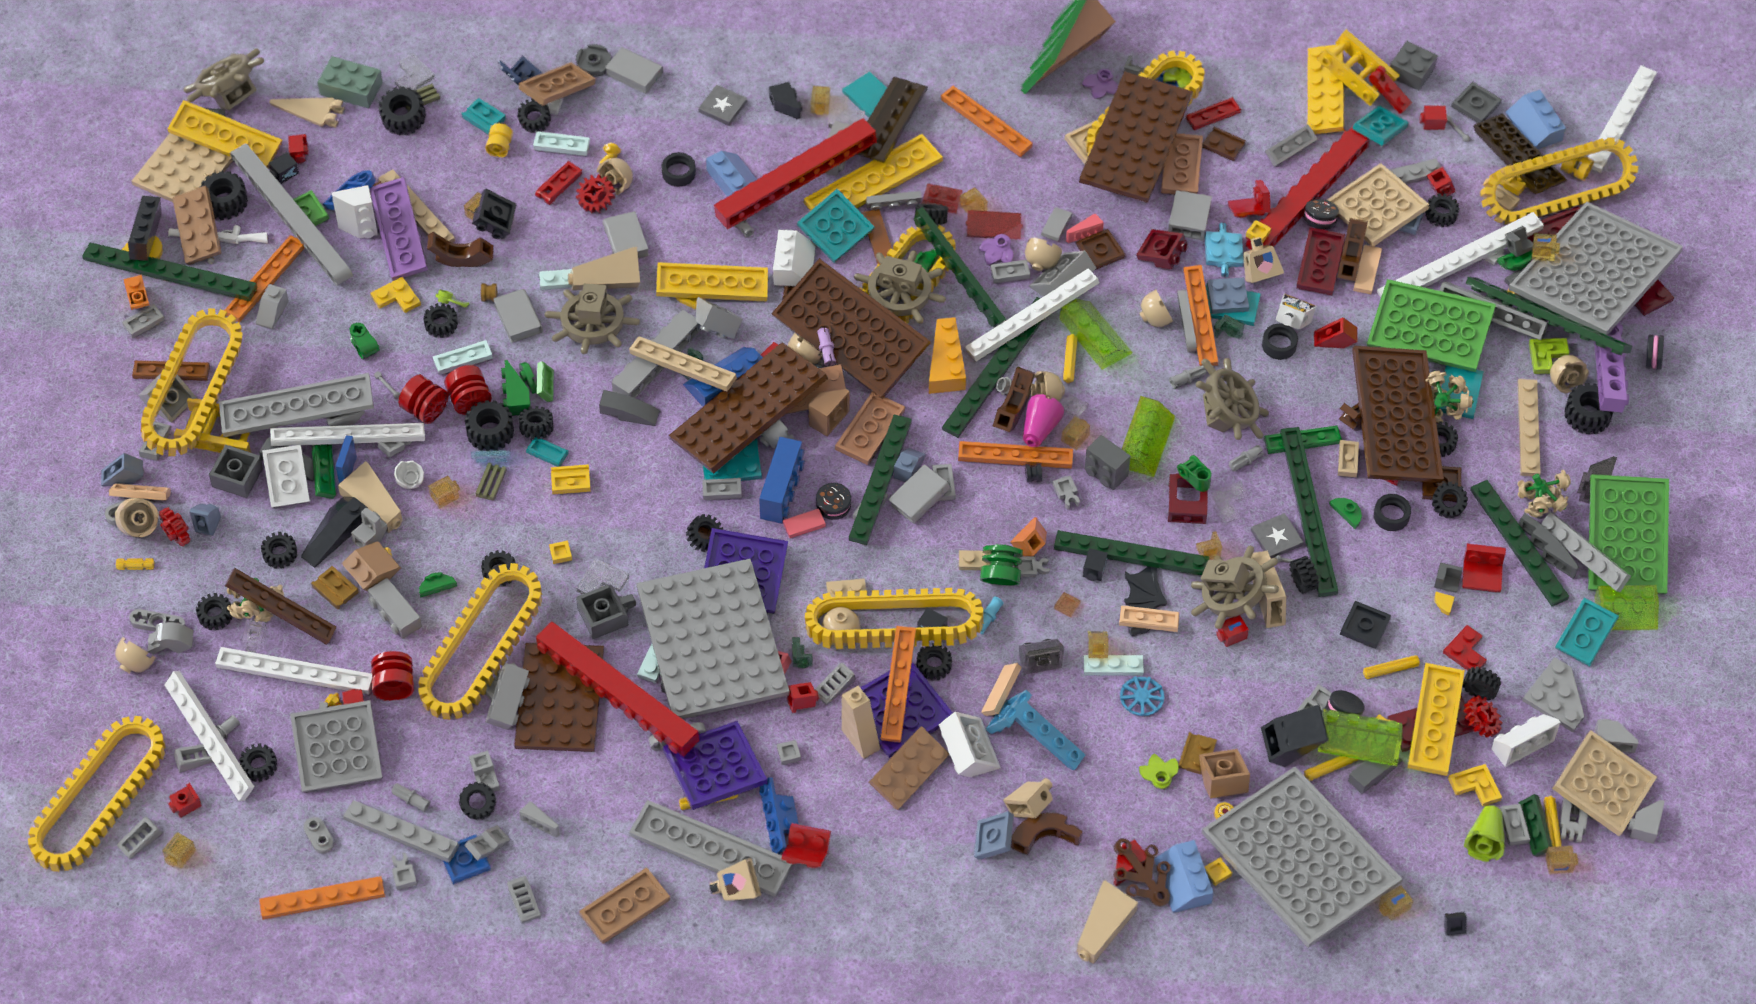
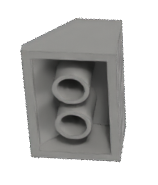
(1068, 267)

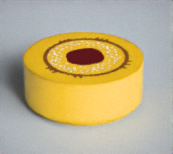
(1221, 809)

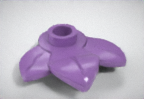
(1101, 85)
(997, 251)

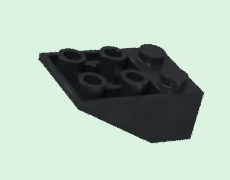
(1294, 735)

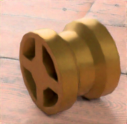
(488, 292)

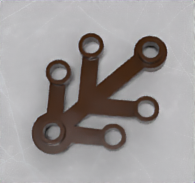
(1143, 875)

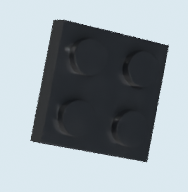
(1365, 624)

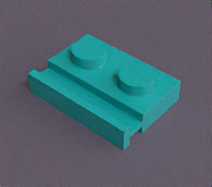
(483, 115)

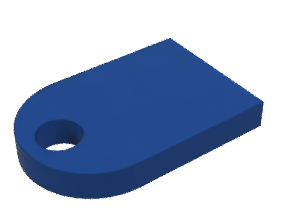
(358, 180)

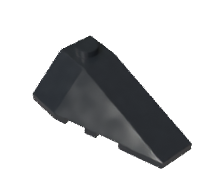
(334, 529)

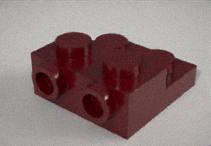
(1163, 248)

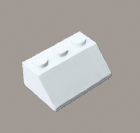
(355, 212)
(792, 257)
(1525, 739)
(968, 745)

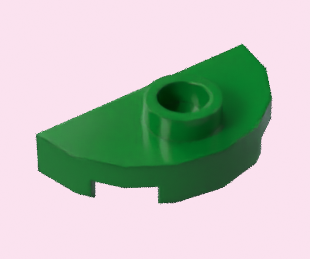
(927, 259)
(1513, 262)
(527, 375)
(1348, 510)
(436, 583)

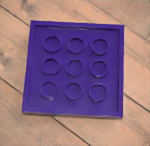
(765, 554)
(923, 707)
(717, 766)

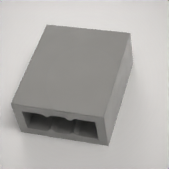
(1190, 214)

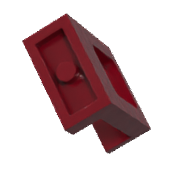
(1182, 510)

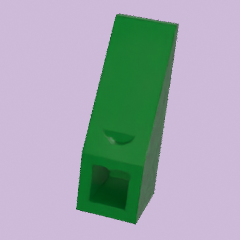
(516, 390)

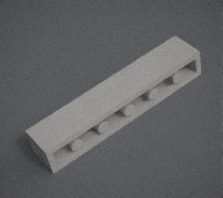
(1504, 314)
(641, 372)

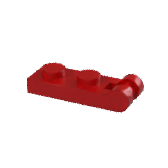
(1389, 89)
(558, 182)

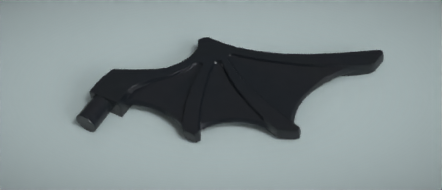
(1144, 593)

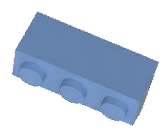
(1537, 120)
(729, 171)
(1187, 877)

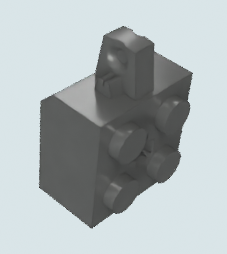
(604, 610)

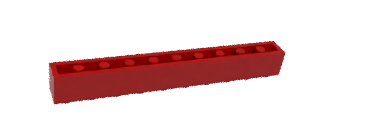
(795, 173)
(1313, 185)
(618, 689)

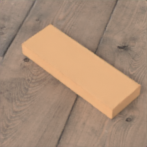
(1367, 269)
(140, 491)
(1149, 618)
(1001, 689)

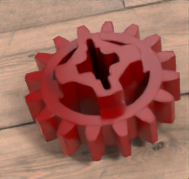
(592, 192)
(174, 526)
(1483, 716)

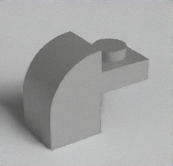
(370, 530)
(170, 636)

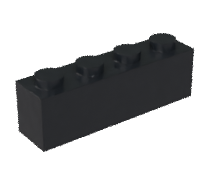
(144, 228)

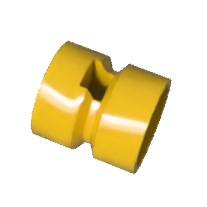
(499, 140)
(1583, 170)

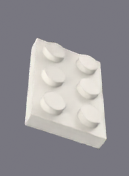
(286, 476)

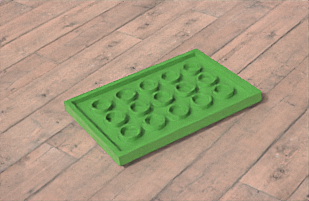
(1432, 320)
(1631, 527)

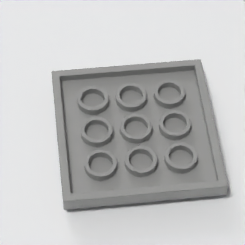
(336, 746)

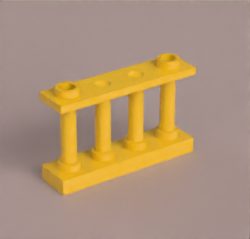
(1360, 54)
(208, 441)

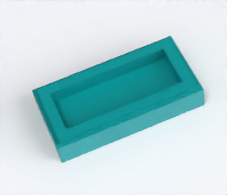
(547, 451)

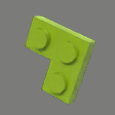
(1544, 350)

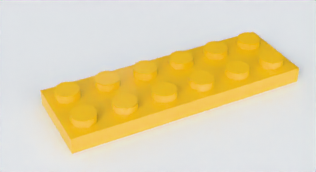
(1324, 94)
(221, 132)
(712, 281)
(1436, 719)

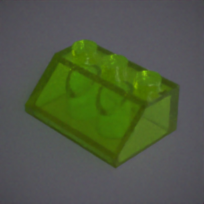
(1634, 605)

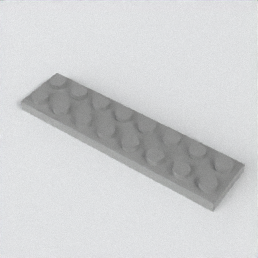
(296, 405)
(707, 845)

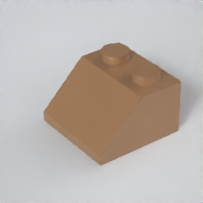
(828, 410)
(371, 565)
(1224, 773)

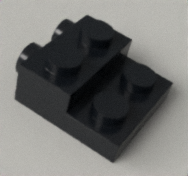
(494, 214)

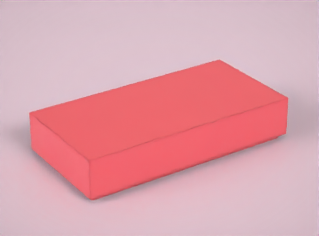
(804, 523)

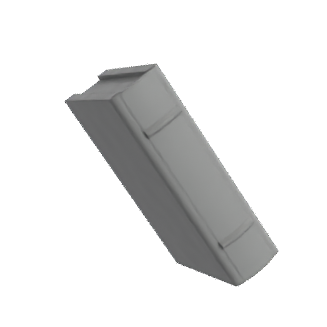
(634, 70)
(624, 233)
(518, 315)
(919, 494)

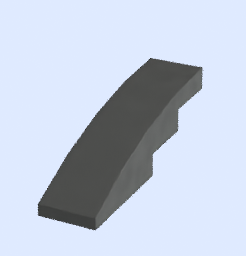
(1552, 549)

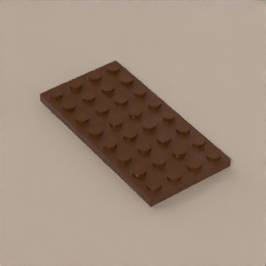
(1135, 137)
(866, 336)
(748, 407)
(1397, 414)

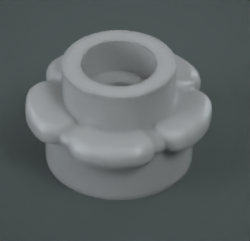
(1003, 385)

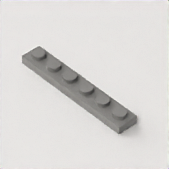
(1586, 552)
(401, 831)

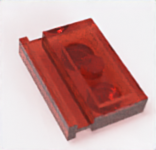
(943, 195)

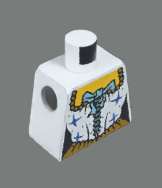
(1295, 312)

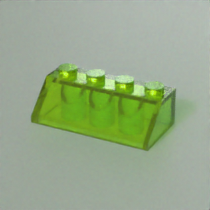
(1093, 333)
(1148, 435)
(1362, 737)

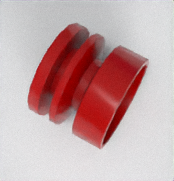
(466, 388)
(423, 399)
(392, 676)

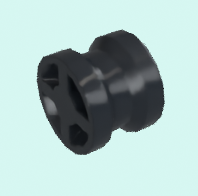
(1033, 472)

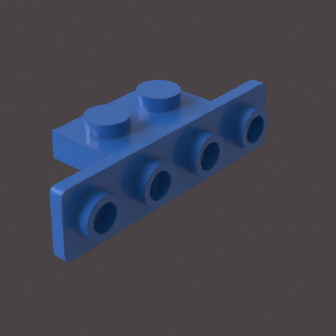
(779, 815)

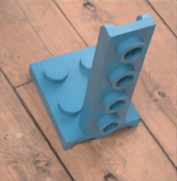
(1034, 723)

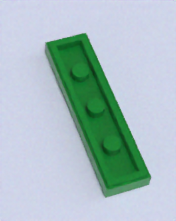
(1311, 438)
(323, 471)

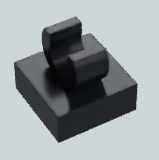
(1455, 923)

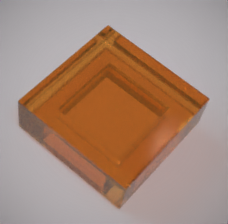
(1067, 604)

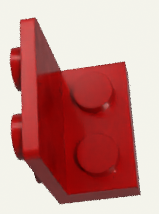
(1258, 205)
(1483, 567)
(807, 845)

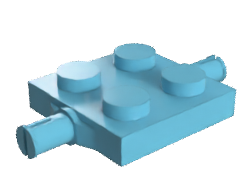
(1224, 249)

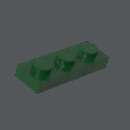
(1536, 825)

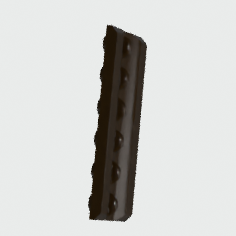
(892, 116)
(1513, 148)

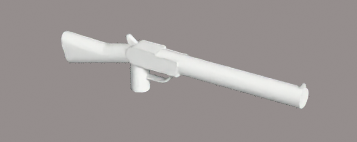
(232, 236)

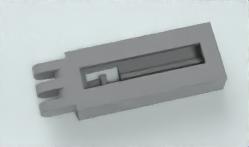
(1571, 826)

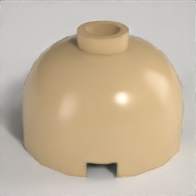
(616, 171)
(1041, 254)
(1154, 310)
(805, 349)
(1569, 370)
(1048, 384)
(841, 619)
(132, 657)

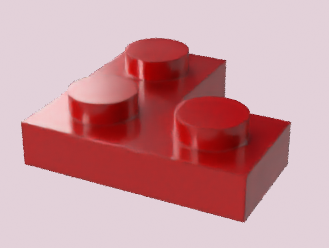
(1462, 651)

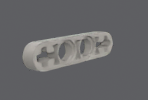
(1187, 323)

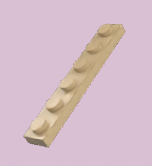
(424, 217)
(683, 363)
(1528, 427)

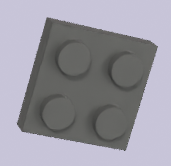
(1476, 102)

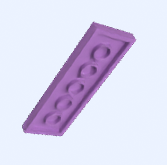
(398, 229)

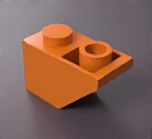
(136, 292)
(1030, 538)

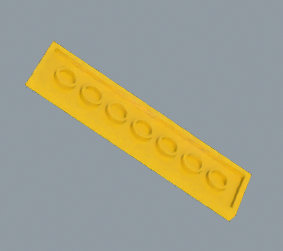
(878, 177)

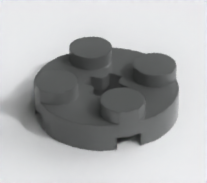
(593, 51)

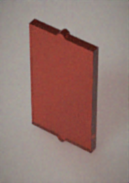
(991, 223)

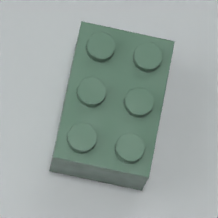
(350, 82)

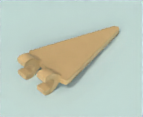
(312, 109)

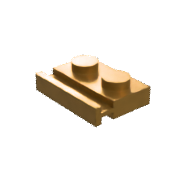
(335, 587)
(1193, 748)

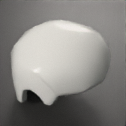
(409, 474)

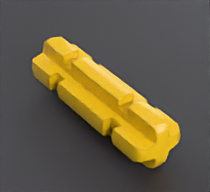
(135, 563)

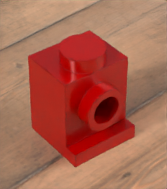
(298, 147)
(1441, 182)
(802, 696)
(184, 801)

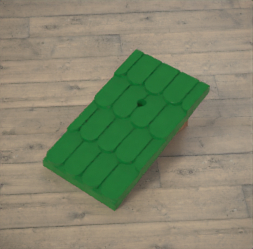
(1072, 32)

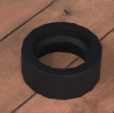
(678, 180)
(1276, 352)
(1392, 524)

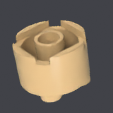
(147, 520)

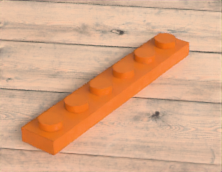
(986, 121)
(267, 275)
(1200, 314)
(1015, 454)
(898, 684)
(321, 897)

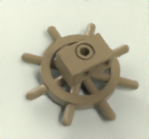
(226, 80)
(901, 279)
(590, 312)
(1229, 400)
(1231, 580)

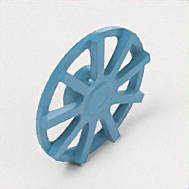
(1142, 695)

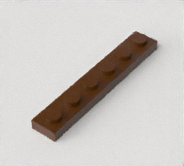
(280, 606)

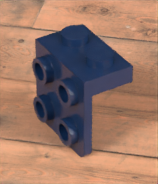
(521, 70)

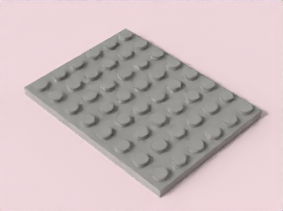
(1599, 269)
(712, 639)
(1301, 856)

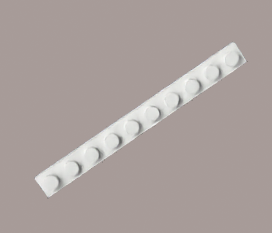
(1468, 254)

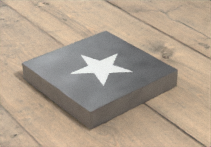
(722, 105)
(1277, 535)

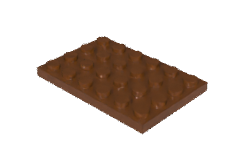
(556, 706)

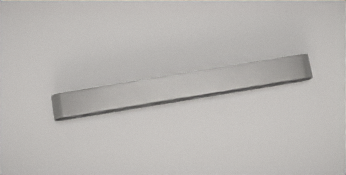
(291, 214)

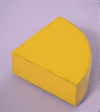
(1444, 602)

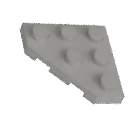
(1557, 695)

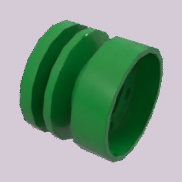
(1001, 562)

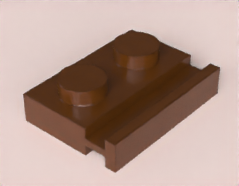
(1223, 143)

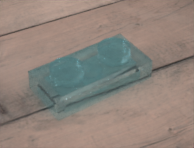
(498, 455)

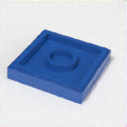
(346, 459)
(464, 864)

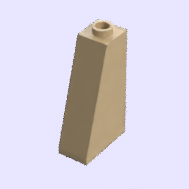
(614, 271)
(370, 491)
(1272, 604)
(859, 722)
(1107, 918)

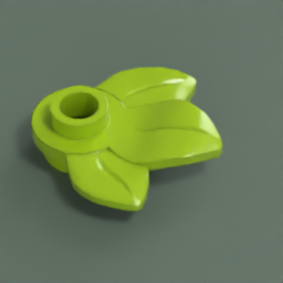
(1177, 74)
(446, 296)
(1159, 769)

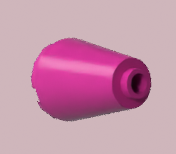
(1041, 419)

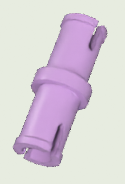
(826, 347)

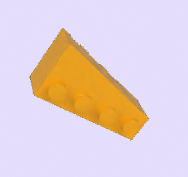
(947, 363)

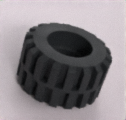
(401, 98)
(226, 183)
(489, 413)
(1581, 418)

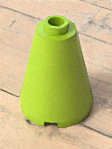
(1486, 836)

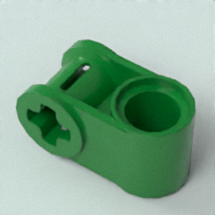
(363, 341)
(1195, 473)

